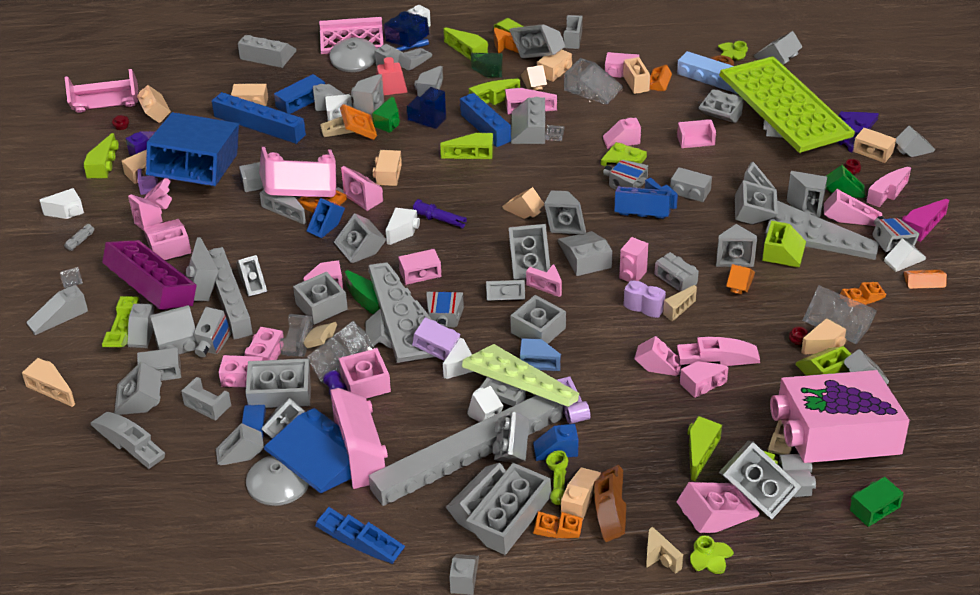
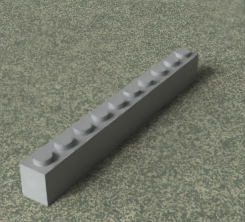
(456, 451)

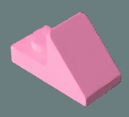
(158, 194)
(545, 281)

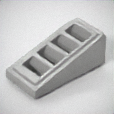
(413, 58)

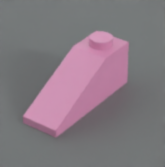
(516, 96)
(849, 210)

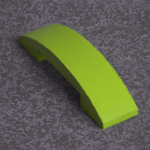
(119, 333)

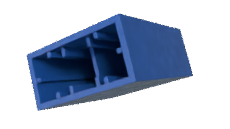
(192, 149)

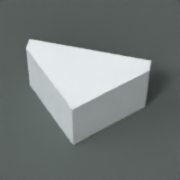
(334, 103)
(903, 256)
(453, 364)

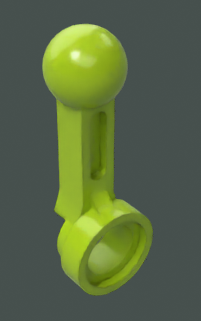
(559, 474)

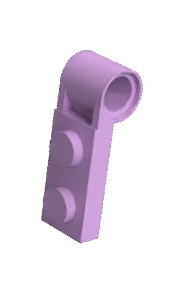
(577, 411)

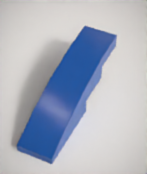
(359, 536)

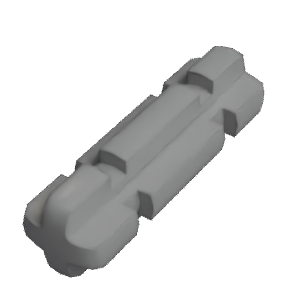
(79, 237)

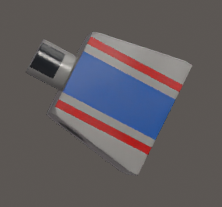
(626, 174)
(891, 231)
(445, 307)
(211, 332)

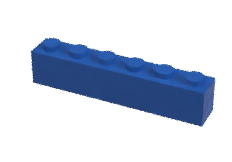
(259, 117)

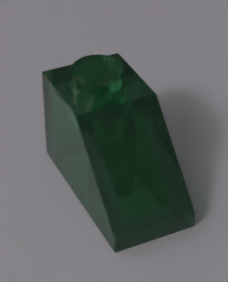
(488, 64)

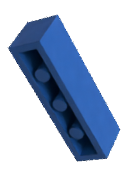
(485, 119)

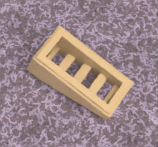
(336, 127)
(678, 303)

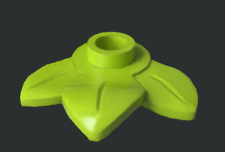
(736, 50)
(710, 555)

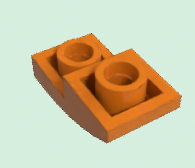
(866, 293)
(558, 527)

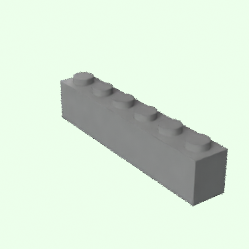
(230, 296)

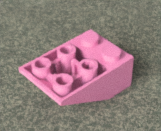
(168, 239)

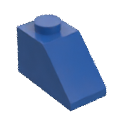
(325, 218)
(557, 438)

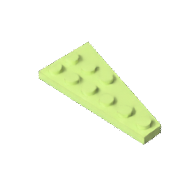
(507, 368)

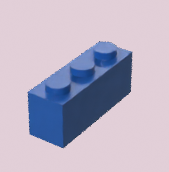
(297, 95)
(643, 202)

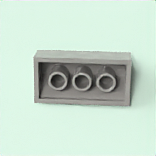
(509, 507)

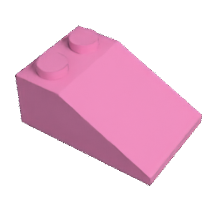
(715, 506)

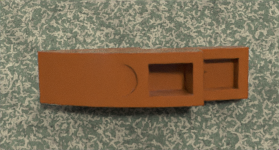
(609, 503)

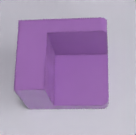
(146, 183)

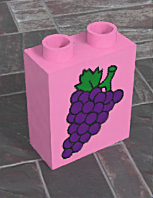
(840, 416)

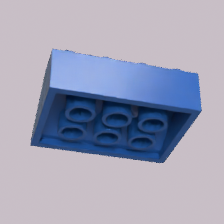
(313, 450)

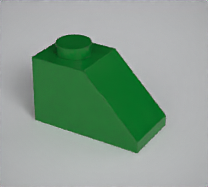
(386, 116)
(845, 182)

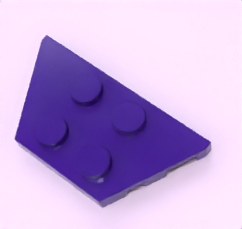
(857, 122)

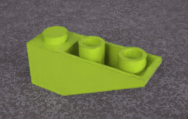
(100, 159)

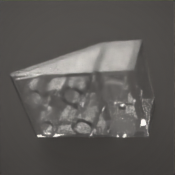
(591, 82)
(344, 343)

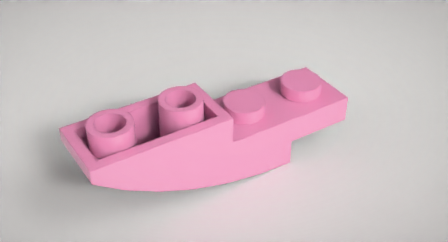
(721, 349)

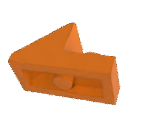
(504, 40)

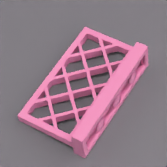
(350, 28)

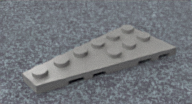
(825, 235)
(399, 311)

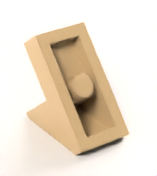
(663, 550)

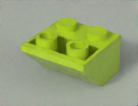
(783, 245)
(825, 362)

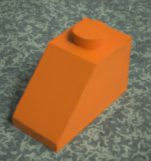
(740, 279)

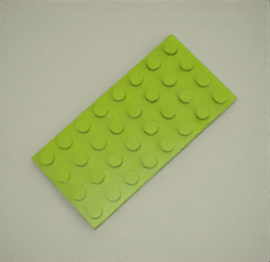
(786, 104)

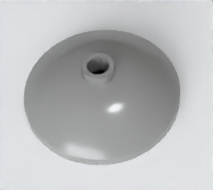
(353, 54)
(274, 483)

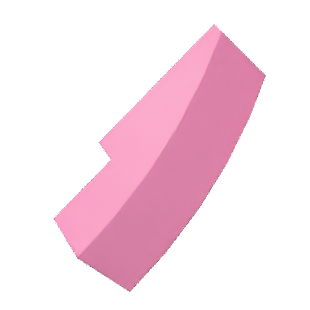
(888, 186)

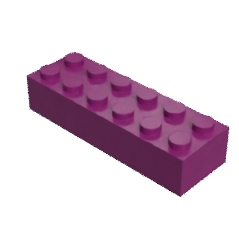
(149, 274)

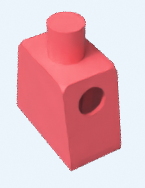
(392, 77)

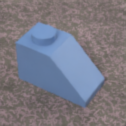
(540, 355)

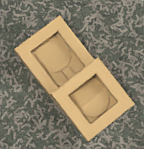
(319, 334)
(778, 442)

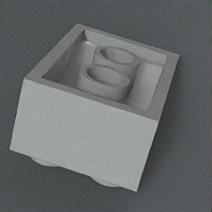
(528, 249)
(587, 252)
(202, 271)
(760, 479)

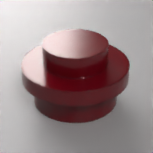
(120, 122)
(853, 166)
(797, 335)

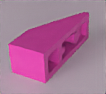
(926, 217)

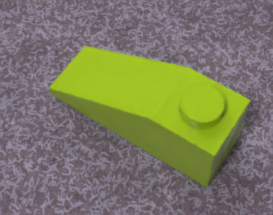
(465, 42)
(468, 147)
(702, 442)

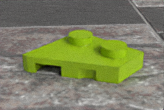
(623, 152)

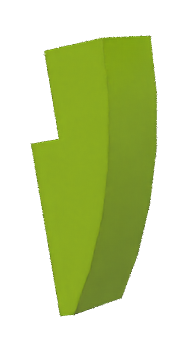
(495, 90)

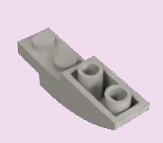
(129, 435)

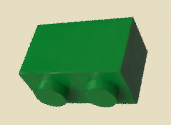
(876, 501)

